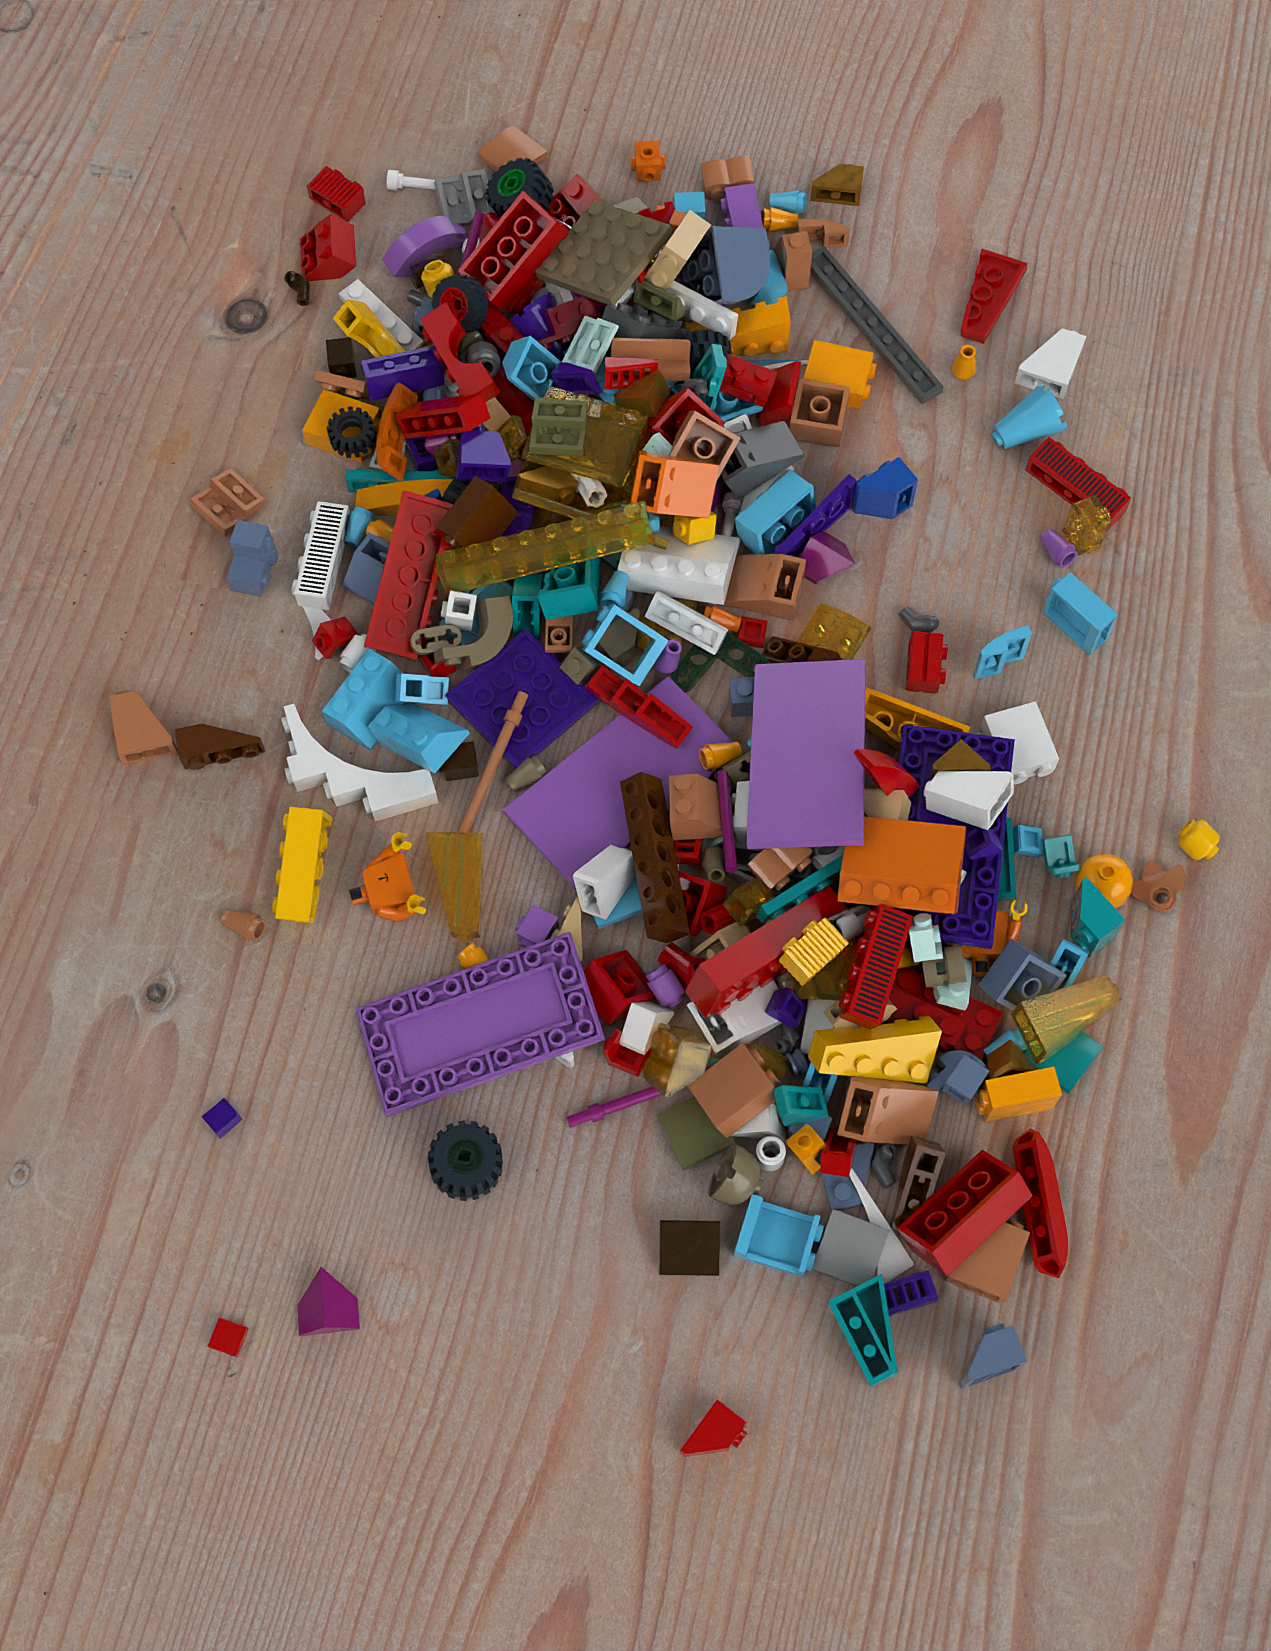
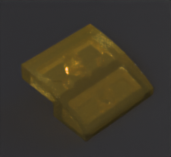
(835, 631)

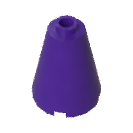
(535, 324)

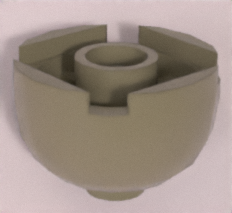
(736, 1177)

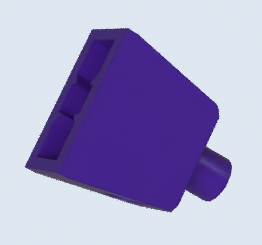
(482, 455)

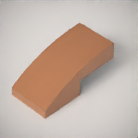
(829, 232)

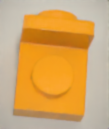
(805, 1146)

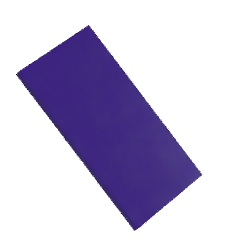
(980, 887)

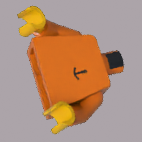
(389, 884)
(1005, 928)

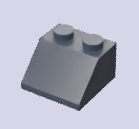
(1020, 976)
(994, 1355)

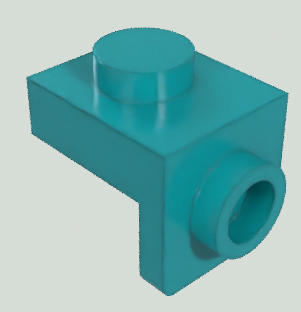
(1059, 856)

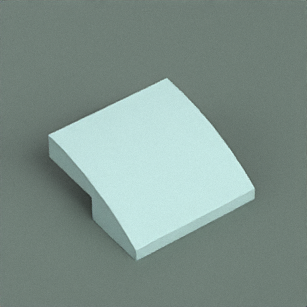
(591, 343)

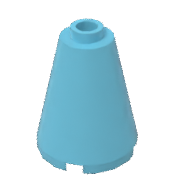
(1030, 420)

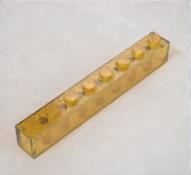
(545, 548)

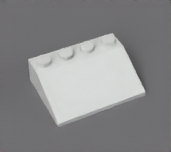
(683, 570)

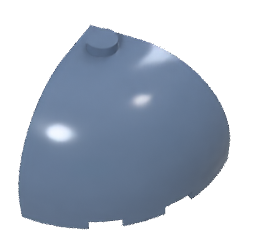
(729, 264)

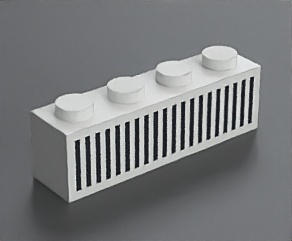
(322, 556)

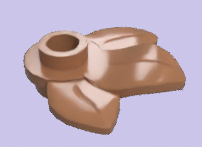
(1159, 882)

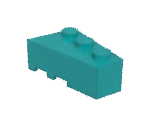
(867, 1328)

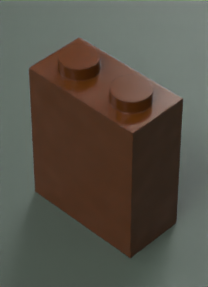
(477, 516)

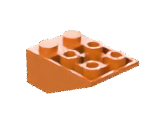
(674, 484)

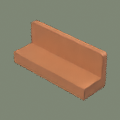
(671, 354)

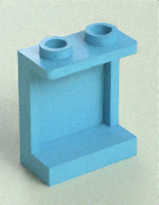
(778, 1237)

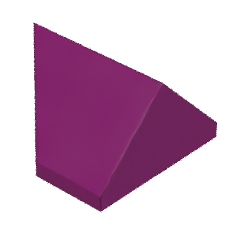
(825, 557)
(327, 1307)

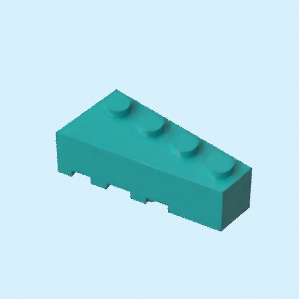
(571, 589)

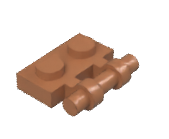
(338, 384)

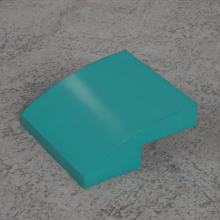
(1071, 1060)

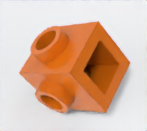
(647, 161)

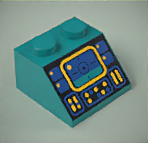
(1093, 918)

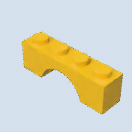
(364, 327)

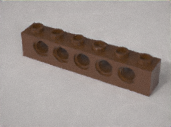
(654, 858)

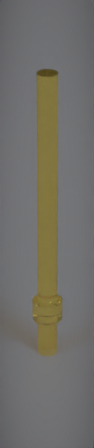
(567, 511)

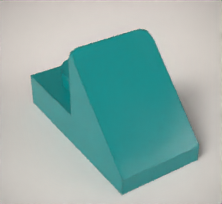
(799, 1104)

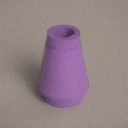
(1059, 549)
(669, 657)

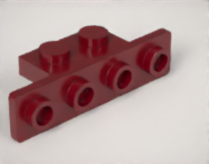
(566, 319)

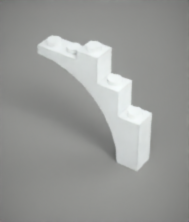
(381, 792)

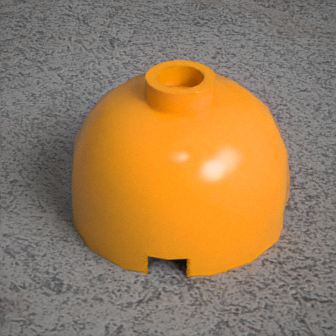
(1109, 876)

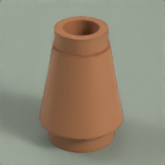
(247, 925)

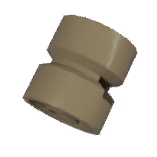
(954, 968)

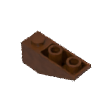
(788, 651)
(208, 744)

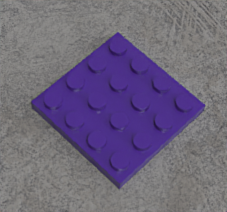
(549, 711)

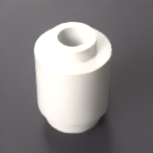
(353, 653)
(770, 1145)

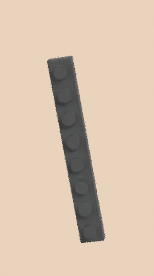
(874, 326)

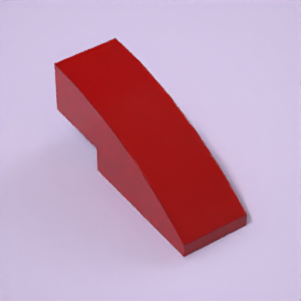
(886, 772)

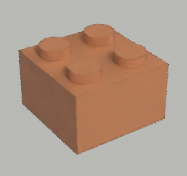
(819, 412)

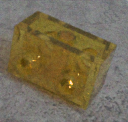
(1087, 525)

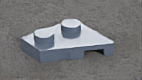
(841, 1190)

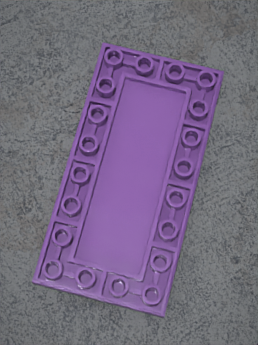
(802, 762)
(580, 802)
(479, 1024)

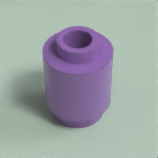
(665, 986)

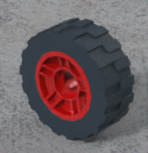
(465, 298)

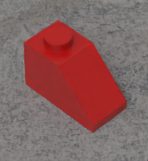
(715, 1432)

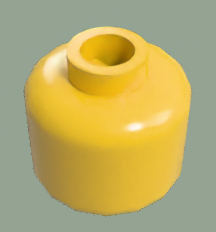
(434, 273)
(1198, 839)

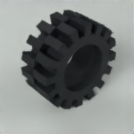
(351, 419)

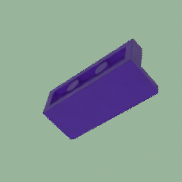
(414, 369)

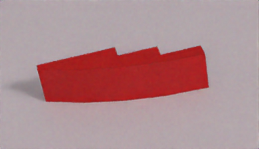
(639, 707)

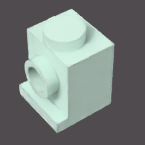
(925, 938)

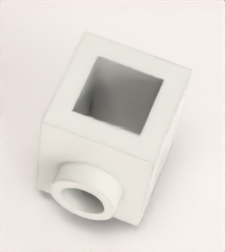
(459, 610)

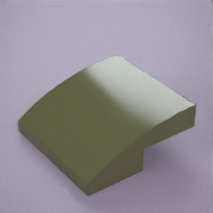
(558, 427)
(692, 1133)

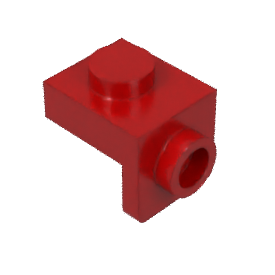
(333, 635)
(623, 1057)

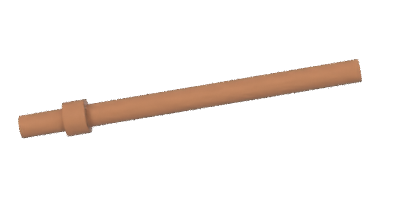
(512, 719)

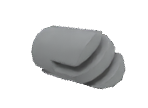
(850, 921)

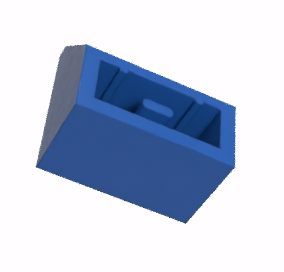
(885, 491)

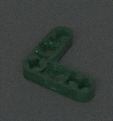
(728, 644)

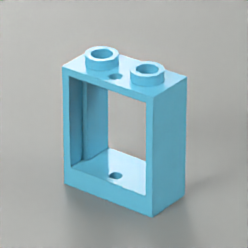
(1079, 613)
(646, 660)

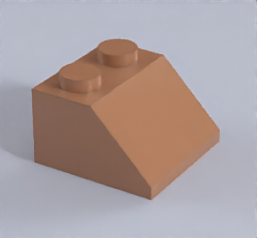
(704, 441)
(694, 807)

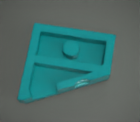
(712, 371)

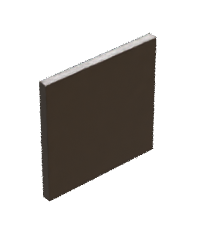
(689, 1247)

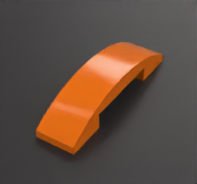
(390, 436)

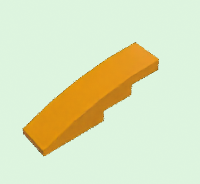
(385, 498)

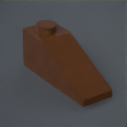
(917, 1178)

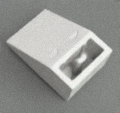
(739, 1023)

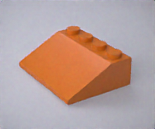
(904, 866)

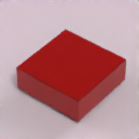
(752, 631)
(228, 1337)

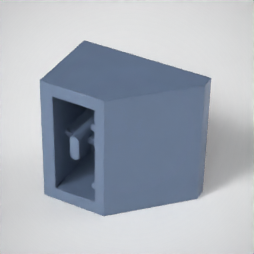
(366, 568)

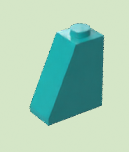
(525, 604)

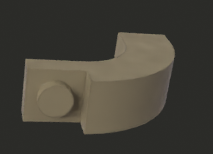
(494, 630)

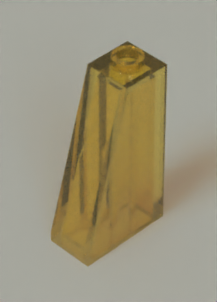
(459, 874)
(1062, 1015)

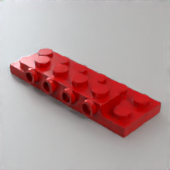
(408, 576)
(960, 1029)

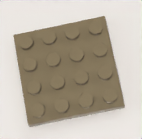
(604, 252)

